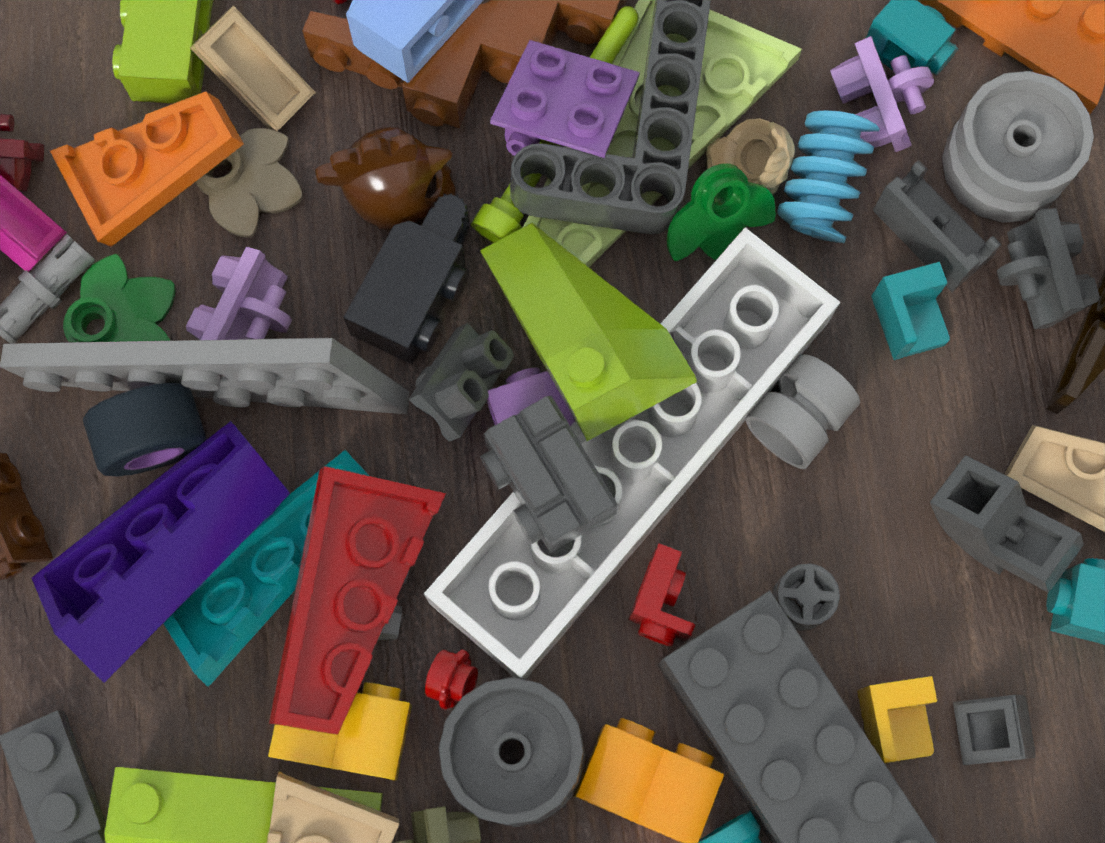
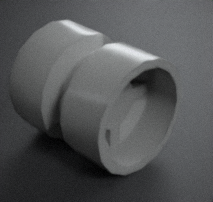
(808, 404)

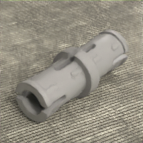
(42, 288)

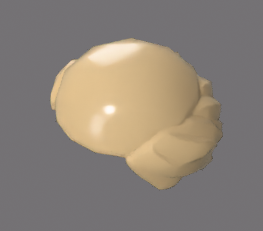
(758, 149)

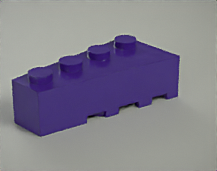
(156, 550)

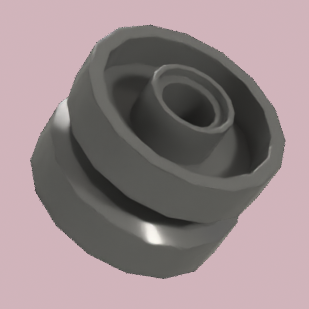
(521, 791)

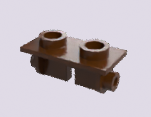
(20, 529)

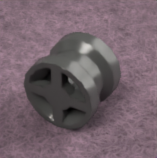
(816, 587)

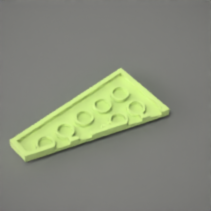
(734, 74)

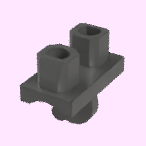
(1045, 271)
(460, 378)

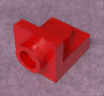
(659, 586)

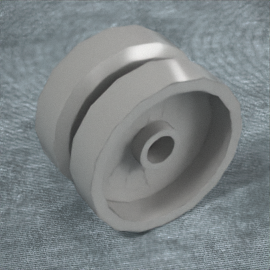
(1017, 146)

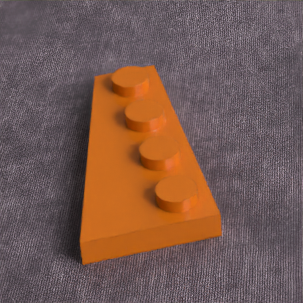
(1045, 35)

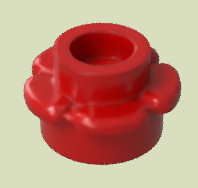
(450, 678)

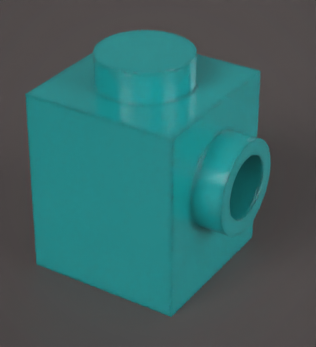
(1080, 601)

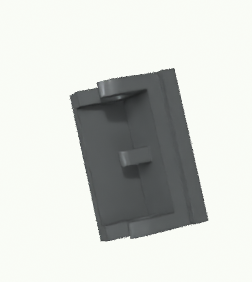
(933, 227)

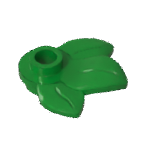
(718, 212)
(125, 304)

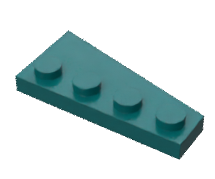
(248, 584)

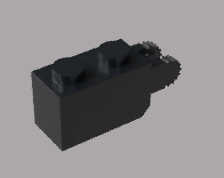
(412, 282)

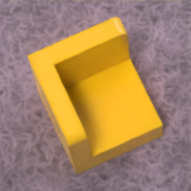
(897, 718)

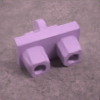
(866, 75)
(248, 300)

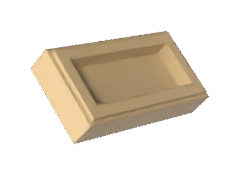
(252, 69)

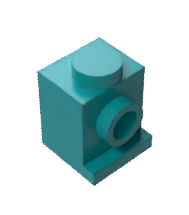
(913, 31)

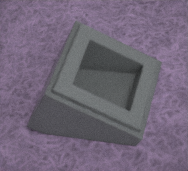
(994, 729)

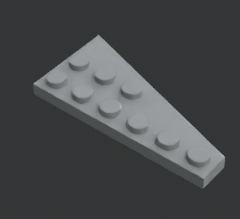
(229, 371)

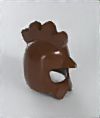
(389, 176)

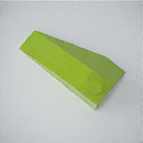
(590, 337)
(196, 808)

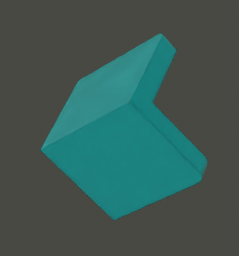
(910, 310)

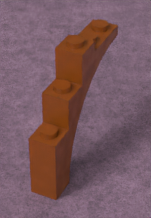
(486, 41)

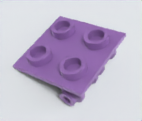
(563, 100)

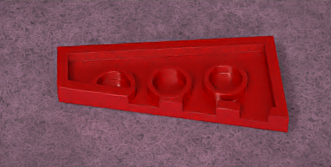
(350, 573)

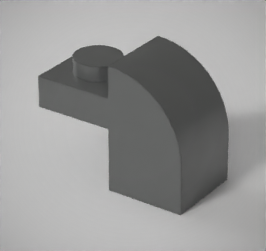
(997, 528)

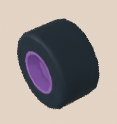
(143, 429)

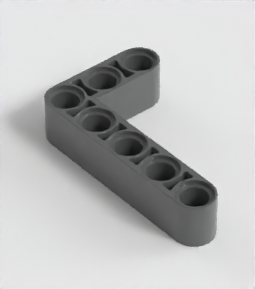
(649, 167)

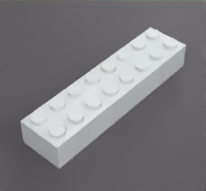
(739, 338)

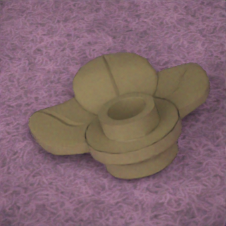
(253, 185)

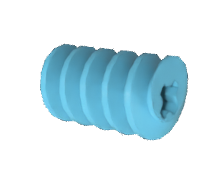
(825, 173)

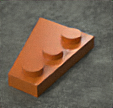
(141, 168)

